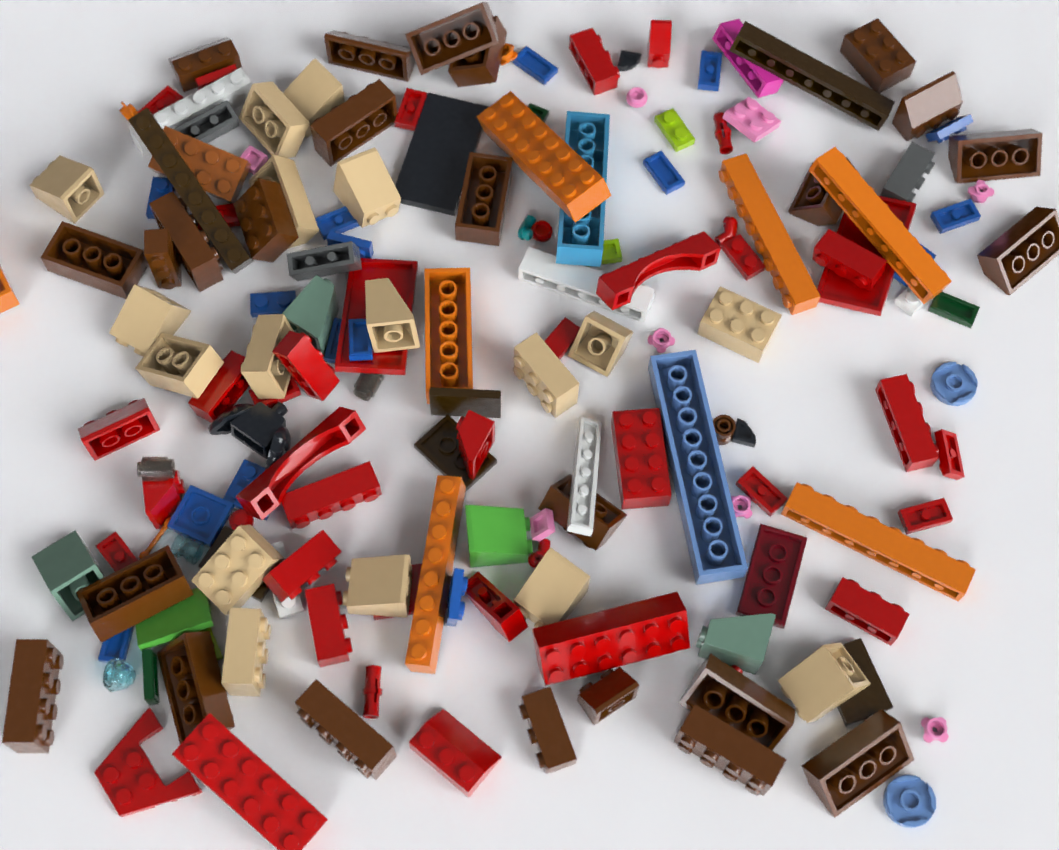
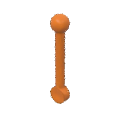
(145, 553)

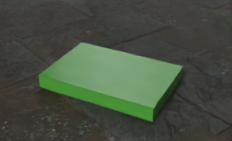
(186, 616)

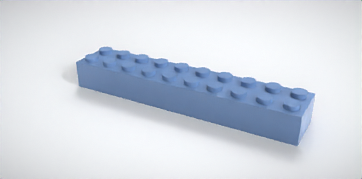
(697, 468)

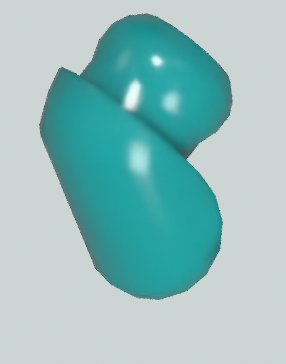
(525, 231)

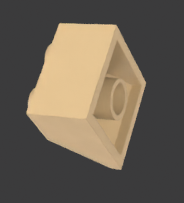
(600, 343)

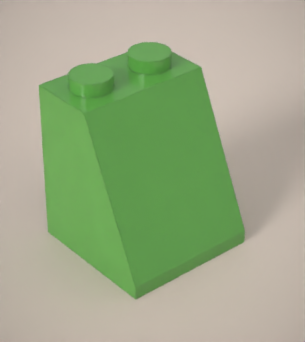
(497, 535)

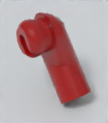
(730, 230)
(536, 557)

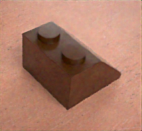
(607, 694)

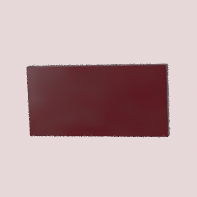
(772, 574)

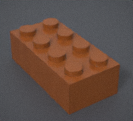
(216, 170)

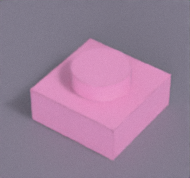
(255, 158)
(542, 524)

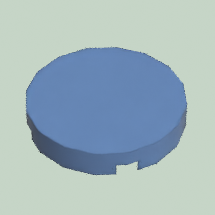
(953, 383)
(909, 801)

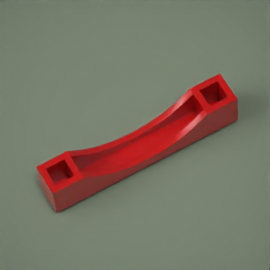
(690, 254)
(268, 489)

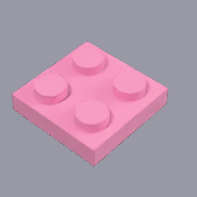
(751, 119)

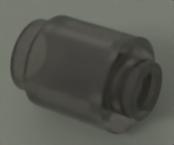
(367, 385)
(156, 469)

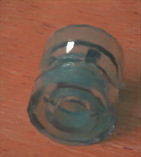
(187, 548)

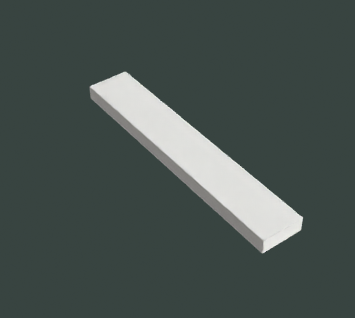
(584, 477)

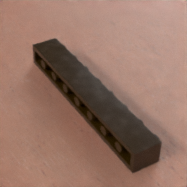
(812, 76)
(190, 190)

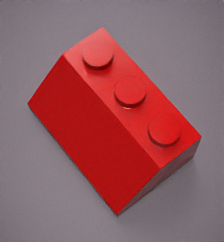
(118, 429)
(454, 752)

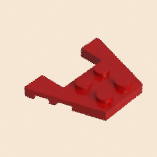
(131, 777)

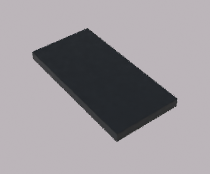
(439, 154)

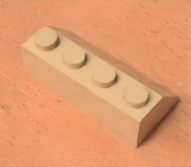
(285, 172)

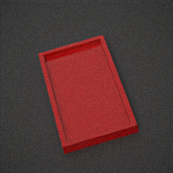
(403, 277)
(843, 292)

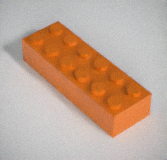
(448, 329)

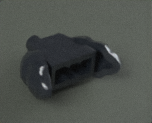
(257, 427)

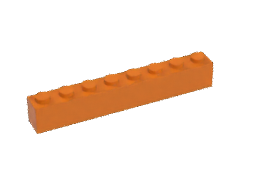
(879, 225)
(769, 234)
(879, 541)
(435, 575)

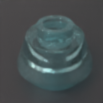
(118, 675)

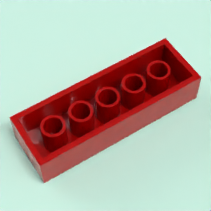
(611, 638)
(249, 786)

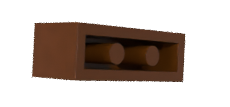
(162, 258)
(547, 730)

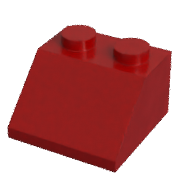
(475, 440)
(162, 498)

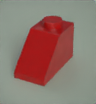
(659, 43)

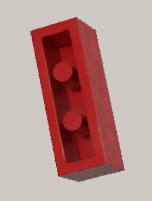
(594, 61)
(849, 260)
(306, 365)
(222, 390)
(302, 567)
(867, 611)
(328, 625)

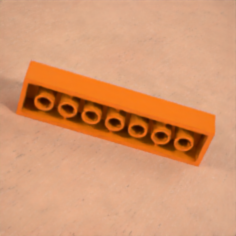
(544, 156)

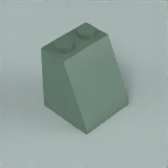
(314, 312)
(67, 569)
(737, 640)

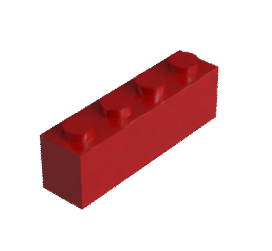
(907, 423)
(331, 495)

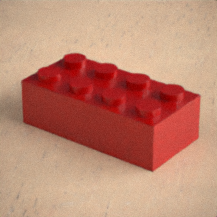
(640, 458)

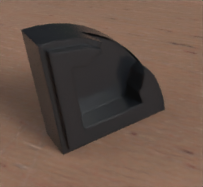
(628, 60)
(743, 434)

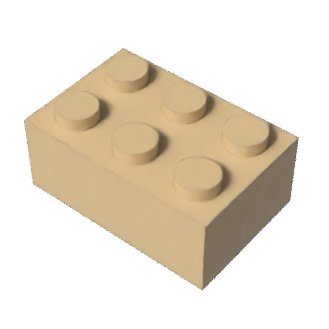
(274, 120)
(739, 324)
(180, 365)
(261, 366)
(545, 375)
(237, 568)
(245, 652)

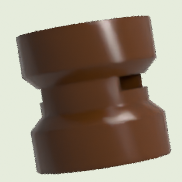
(724, 435)

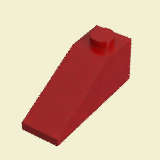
(495, 607)

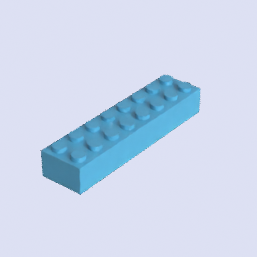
(583, 241)

